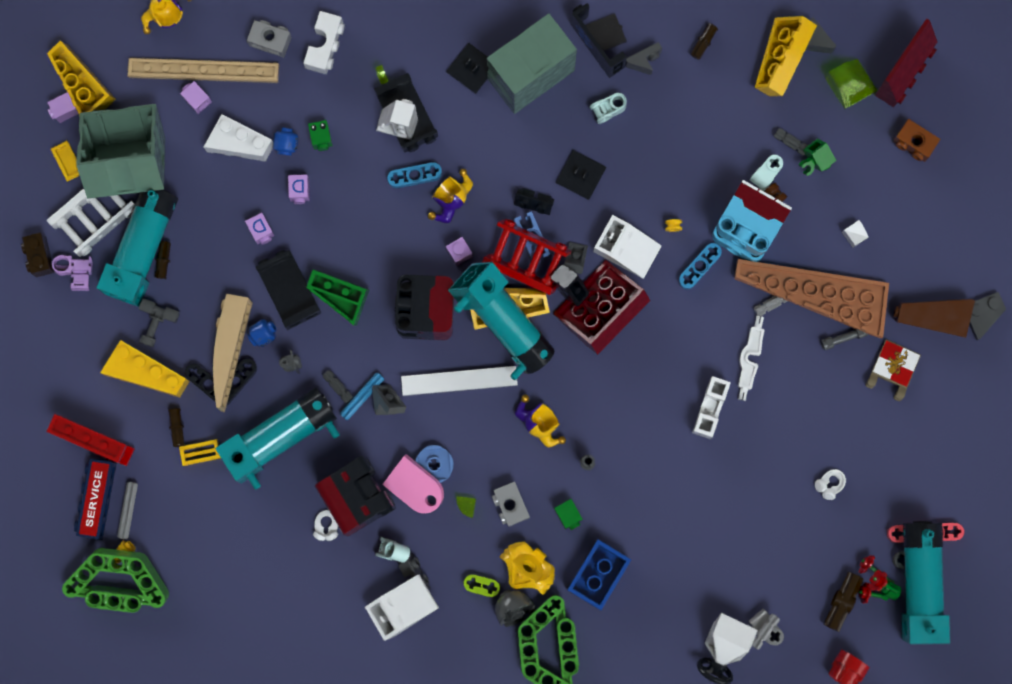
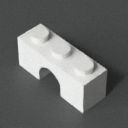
(321, 58)
(711, 407)

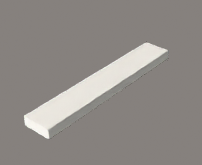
(458, 381)

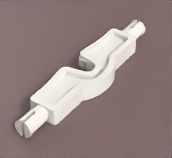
(749, 368)

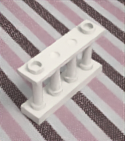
(74, 207)

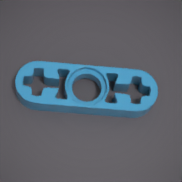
(429, 178)
(712, 259)

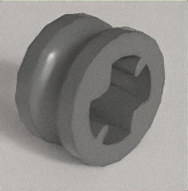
(895, 562)

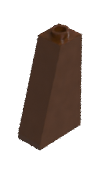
(941, 315)

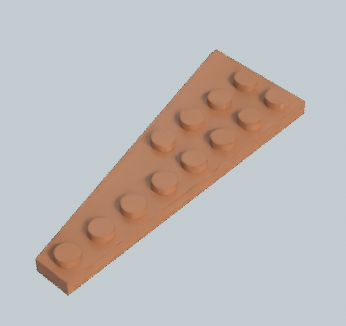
(841, 298)

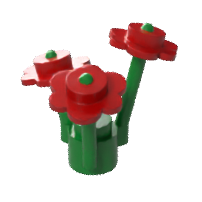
(878, 582)

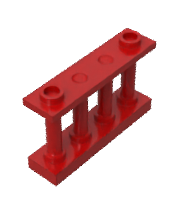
(528, 275)
(90, 440)

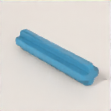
(361, 396)

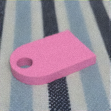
(413, 485)

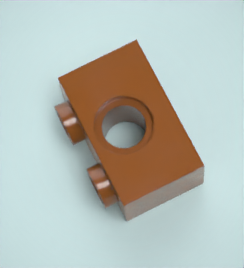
(927, 140)

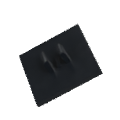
(470, 68)
(581, 175)

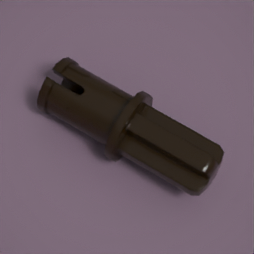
(704, 41)
(162, 260)
(176, 427)

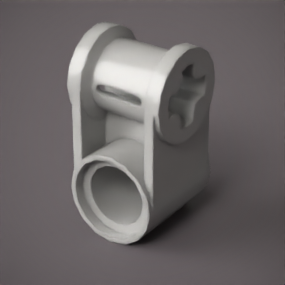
(758, 621)

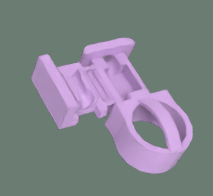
(78, 267)

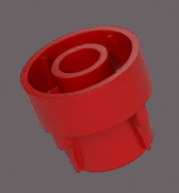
(848, 669)

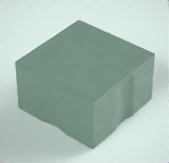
(531, 63)
(121, 151)

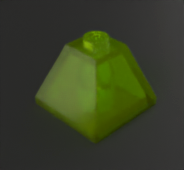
(850, 83)

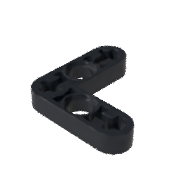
(234, 391)

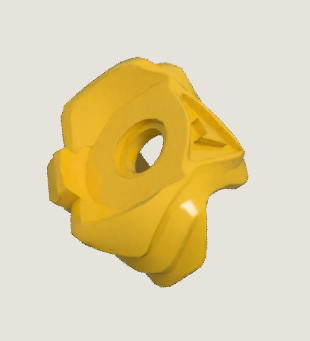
(528, 567)

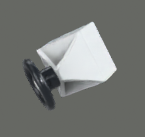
(727, 643)

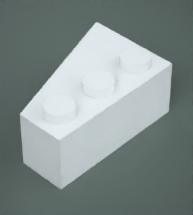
(398, 119)
(238, 140)

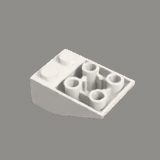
(627, 247)
(401, 607)

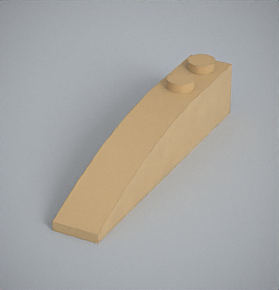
(228, 343)

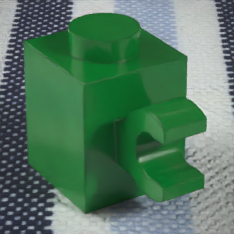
(818, 157)

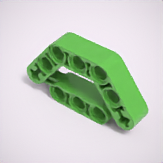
(145, 596)
(562, 637)

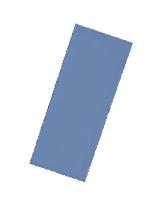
(535, 229)

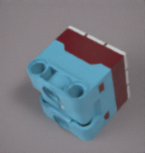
(750, 222)

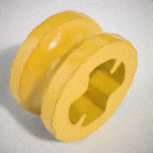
(673, 225)

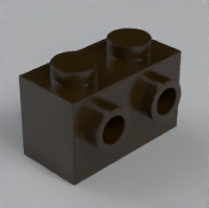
(38, 255)

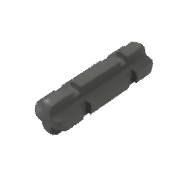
(790, 141)
(337, 386)

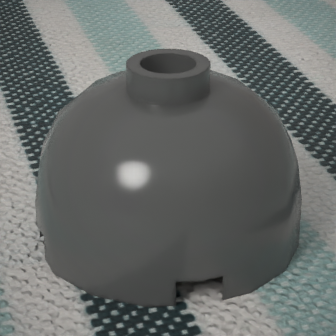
(512, 607)

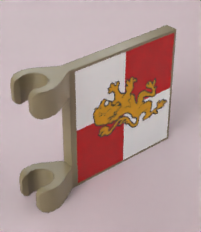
(894, 365)

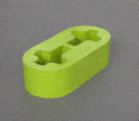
(480, 590)

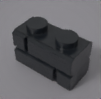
(570, 285)

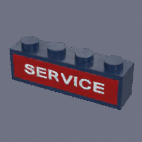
(95, 499)

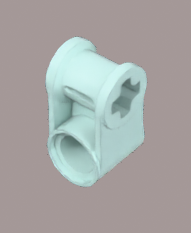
(607, 108)
(765, 174)
(393, 551)

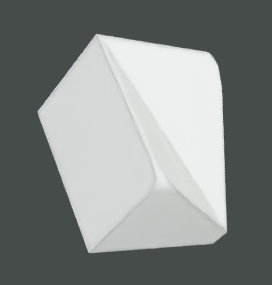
(855, 234)

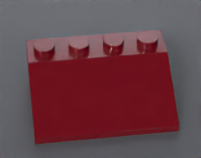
(908, 65)
(606, 310)

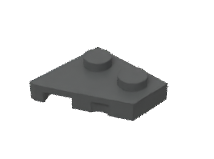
(985, 314)

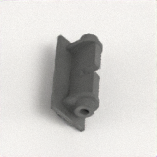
(291, 362)
(412, 567)

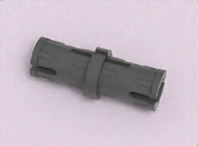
(590, 458)

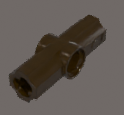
(843, 601)

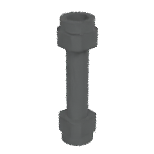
(829, 342)

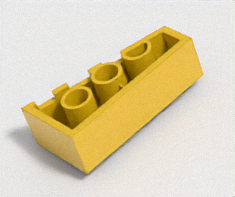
(783, 53)
(81, 84)
(529, 300)
(139, 369)

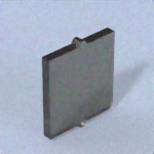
(607, 32)

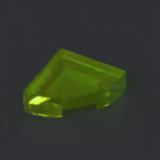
(381, 74)
(466, 505)

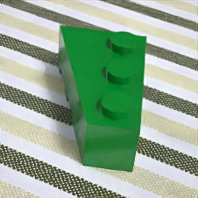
(339, 294)

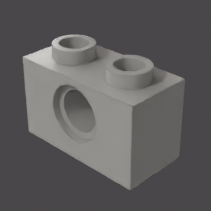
(276, 46)
(510, 492)

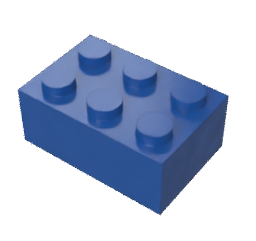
(599, 575)

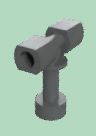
(157, 315)

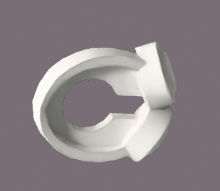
(830, 493)
(319, 529)

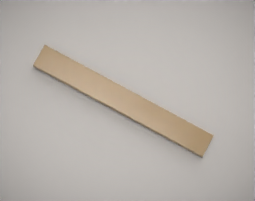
(203, 70)

